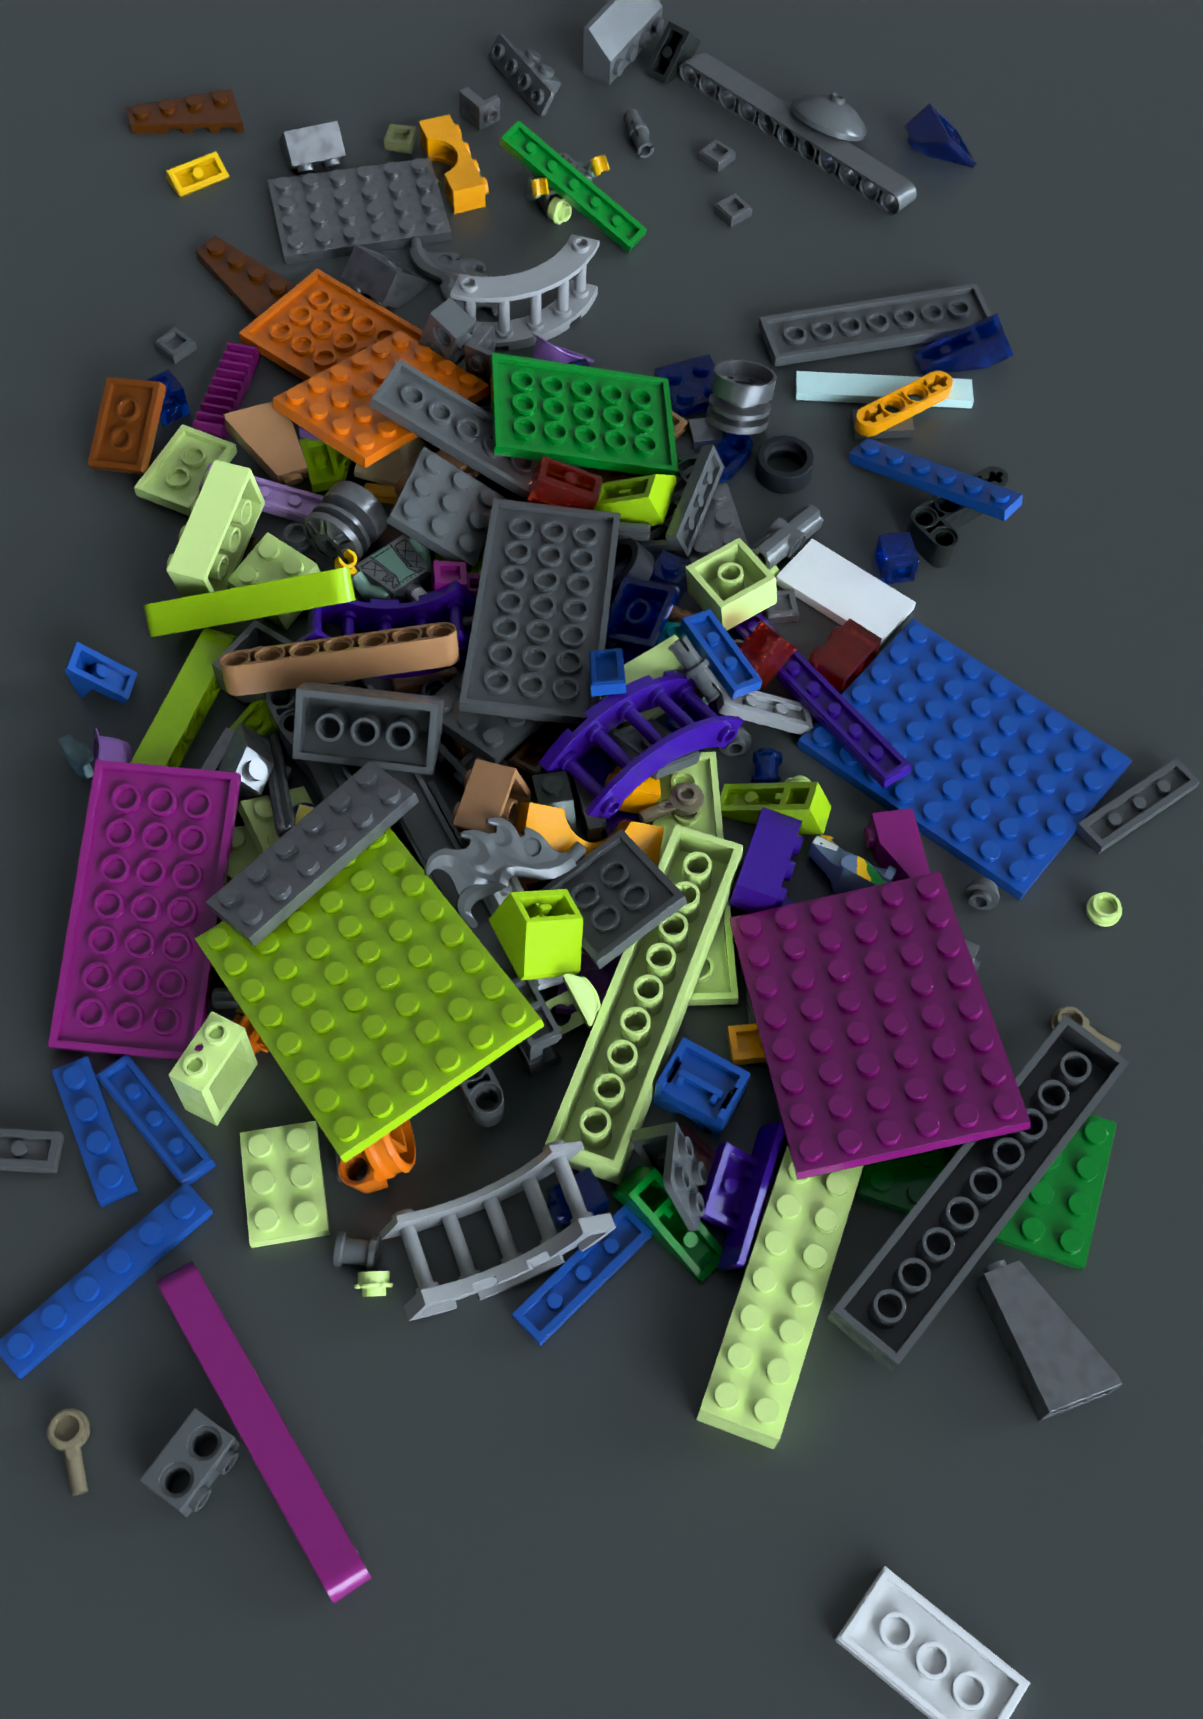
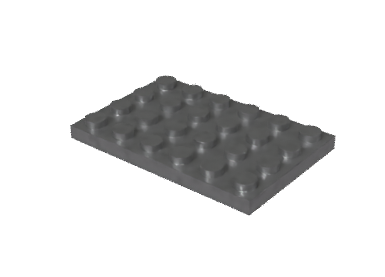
(360, 206)

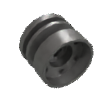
(741, 397)
(345, 520)

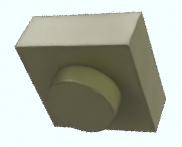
(400, 138)

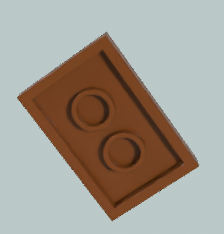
(126, 425)

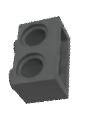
(448, 331)
(182, 1457)

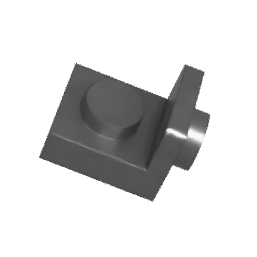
(478, 111)

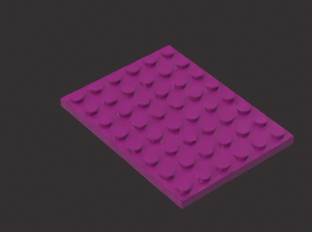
(875, 1026)

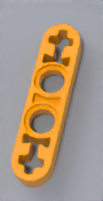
(907, 408)

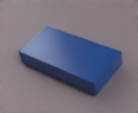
(607, 672)

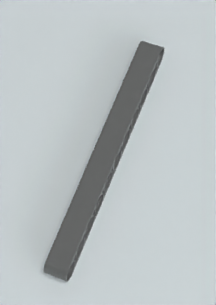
(775, 119)

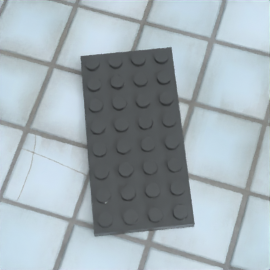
(540, 611)

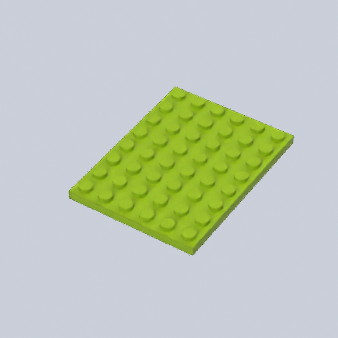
(373, 996)

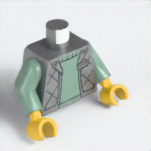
(538, 188)
(393, 572)

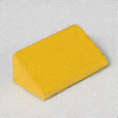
(196, 174)

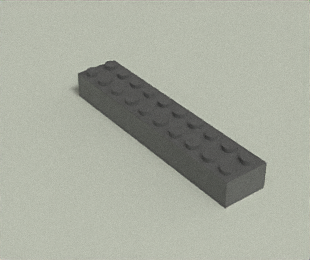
(975, 1198)

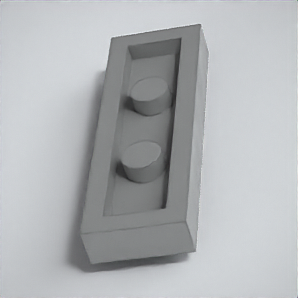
(767, 711)

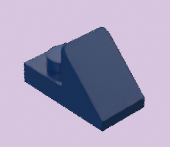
(94, 671)

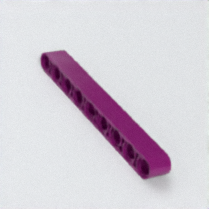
(264, 1433)

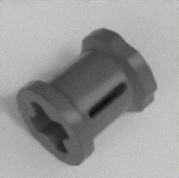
(356, 1250)

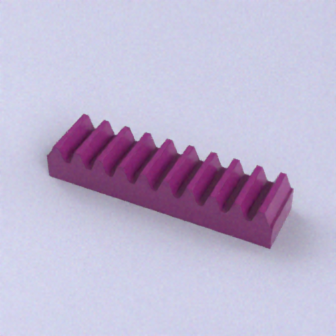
(227, 388)

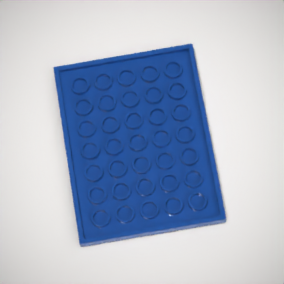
(990, 763)

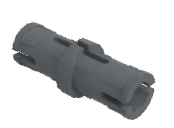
(638, 133)
(696, 668)

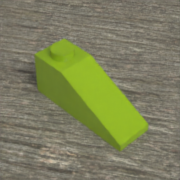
(794, 799)

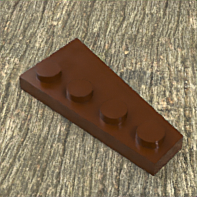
(206, 110)
(242, 276)

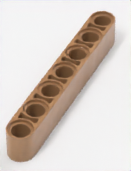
(340, 658)

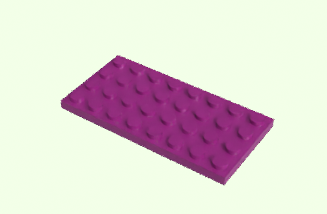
(143, 877)

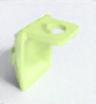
(583, 997)

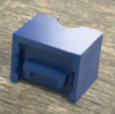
(700, 1087)

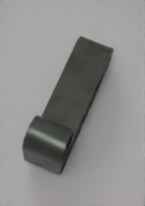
(936, 521)

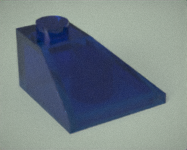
(938, 137)
(640, 612)

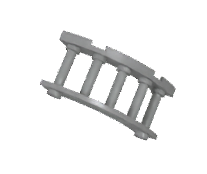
(572, 299)
(515, 1266)

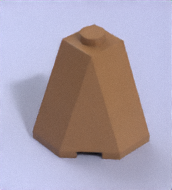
(269, 442)

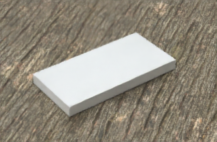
(844, 590)
(928, 1655)

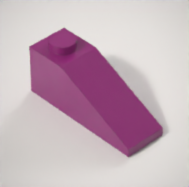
(896, 843)

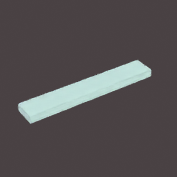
(868, 388)

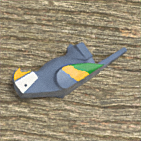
(845, 869)

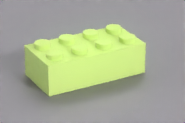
(216, 530)

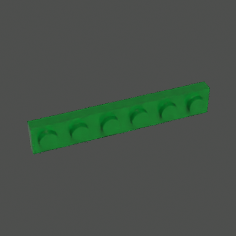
(573, 186)

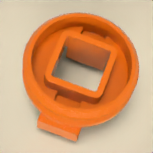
(384, 1160)

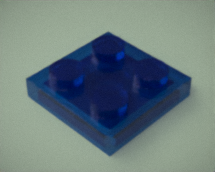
(689, 384)

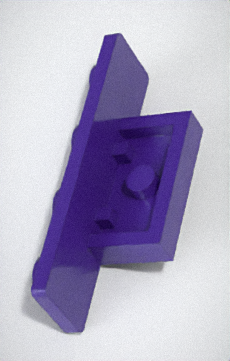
(737, 1192)

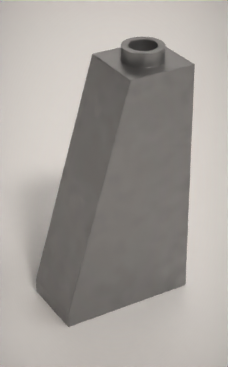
(1043, 1344)

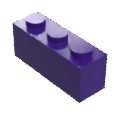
(767, 863)

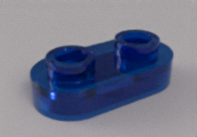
(730, 458)

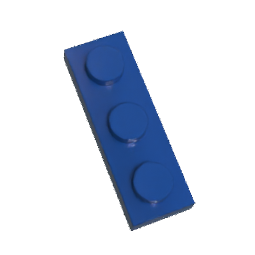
(723, 654)

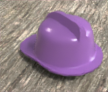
(547, 351)
(110, 749)

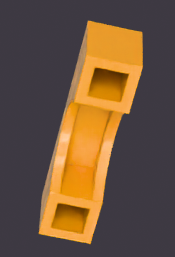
(444, 144)
(555, 829)

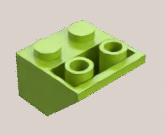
(638, 498)
(540, 933)

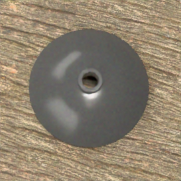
(829, 115)

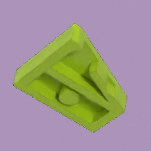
(324, 464)

